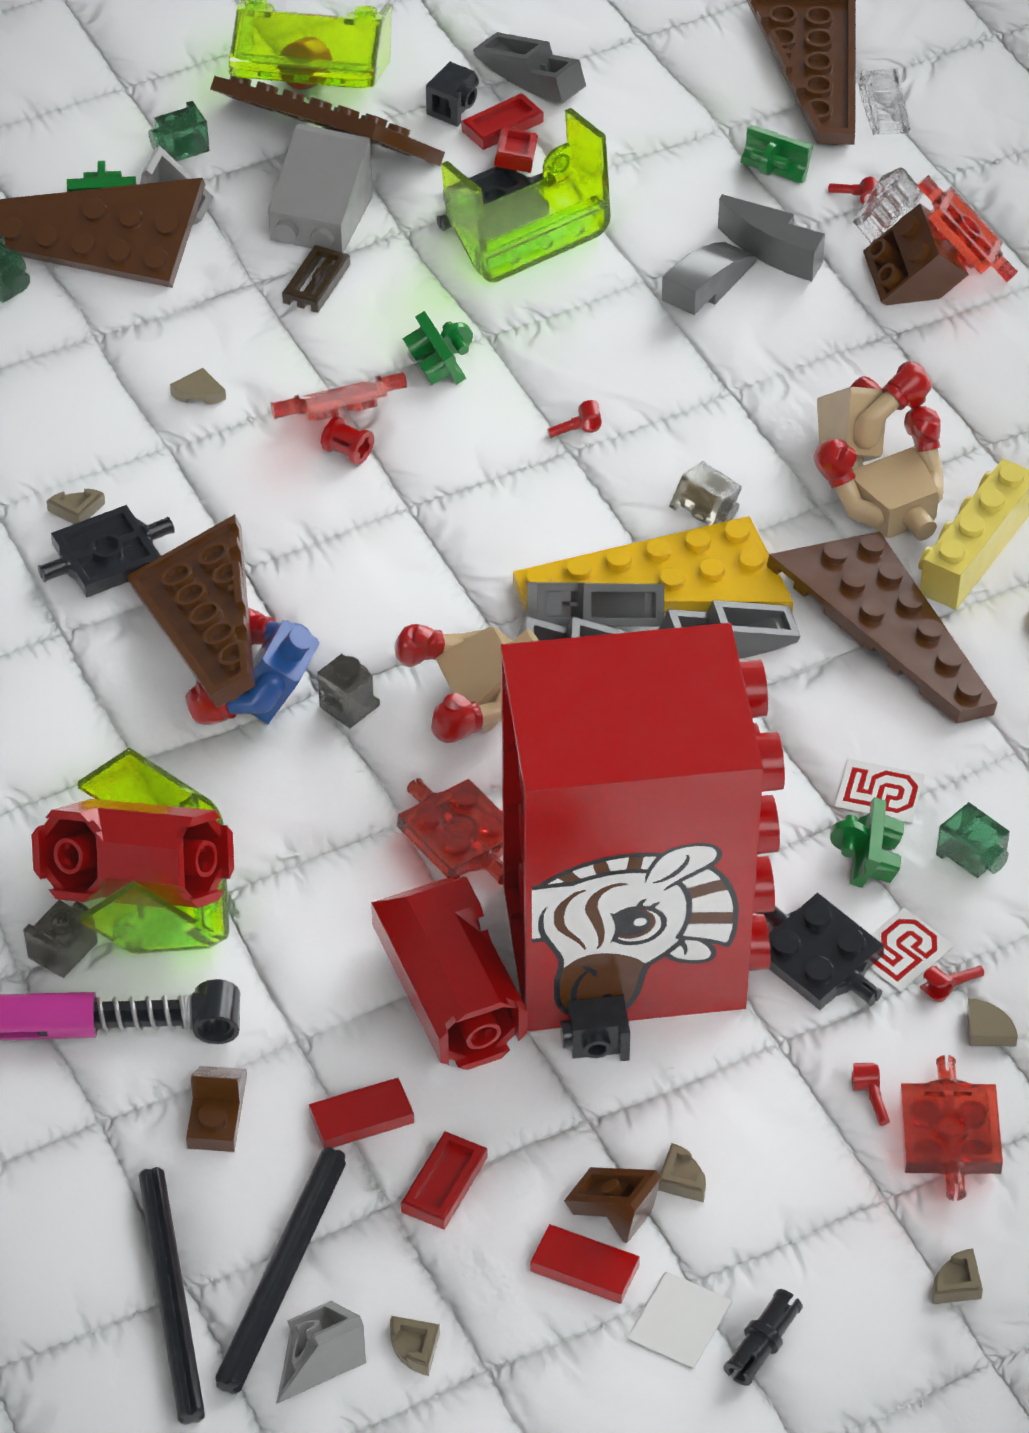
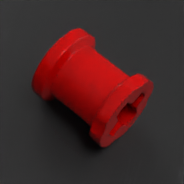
(347, 440)

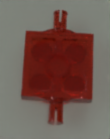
(956, 221)
(353, 396)
(455, 828)
(950, 1128)

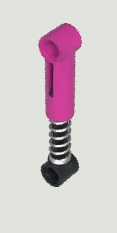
(209, 1012)

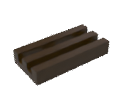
(323, 279)

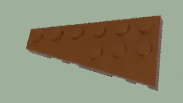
(818, 60)

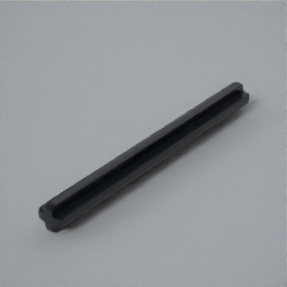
(280, 1271)
(171, 1296)

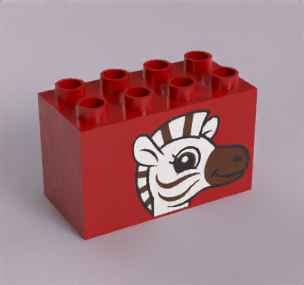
(637, 821)

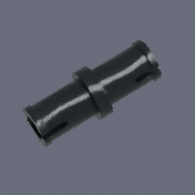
(763, 1337)

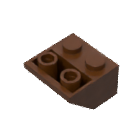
(913, 262)

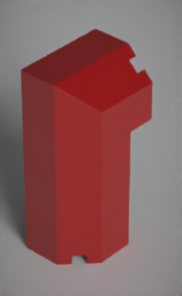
(106, 844)
(451, 971)

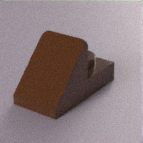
(215, 1108)
(618, 1194)

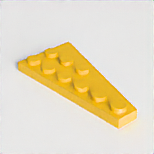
(694, 565)

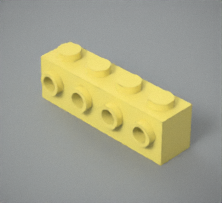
(976, 535)

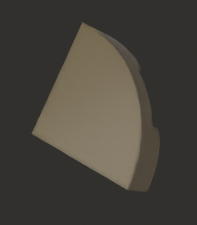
(198, 387)
(76, 506)
(989, 1025)
(682, 1175)
(958, 1279)
(414, 1342)

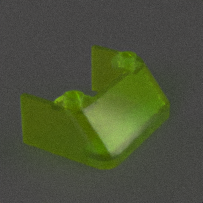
(311, 46)
(541, 218)
(135, 915)

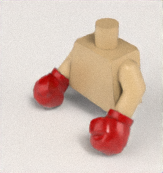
(862, 409)
(895, 491)
(471, 669)

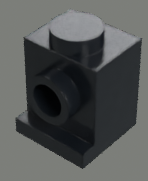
(451, 93)
(597, 1028)

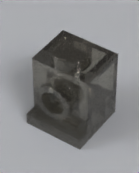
(707, 494)
(351, 682)
(60, 938)

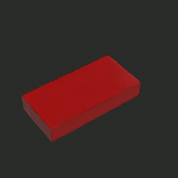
(512, 113)
(516, 150)
(361, 1113)
(444, 1180)
(585, 1263)

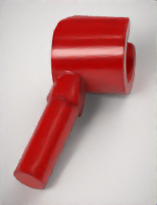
(863, 189)
(588, 420)
(940, 985)
(867, 1078)

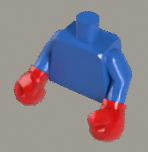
(277, 671)

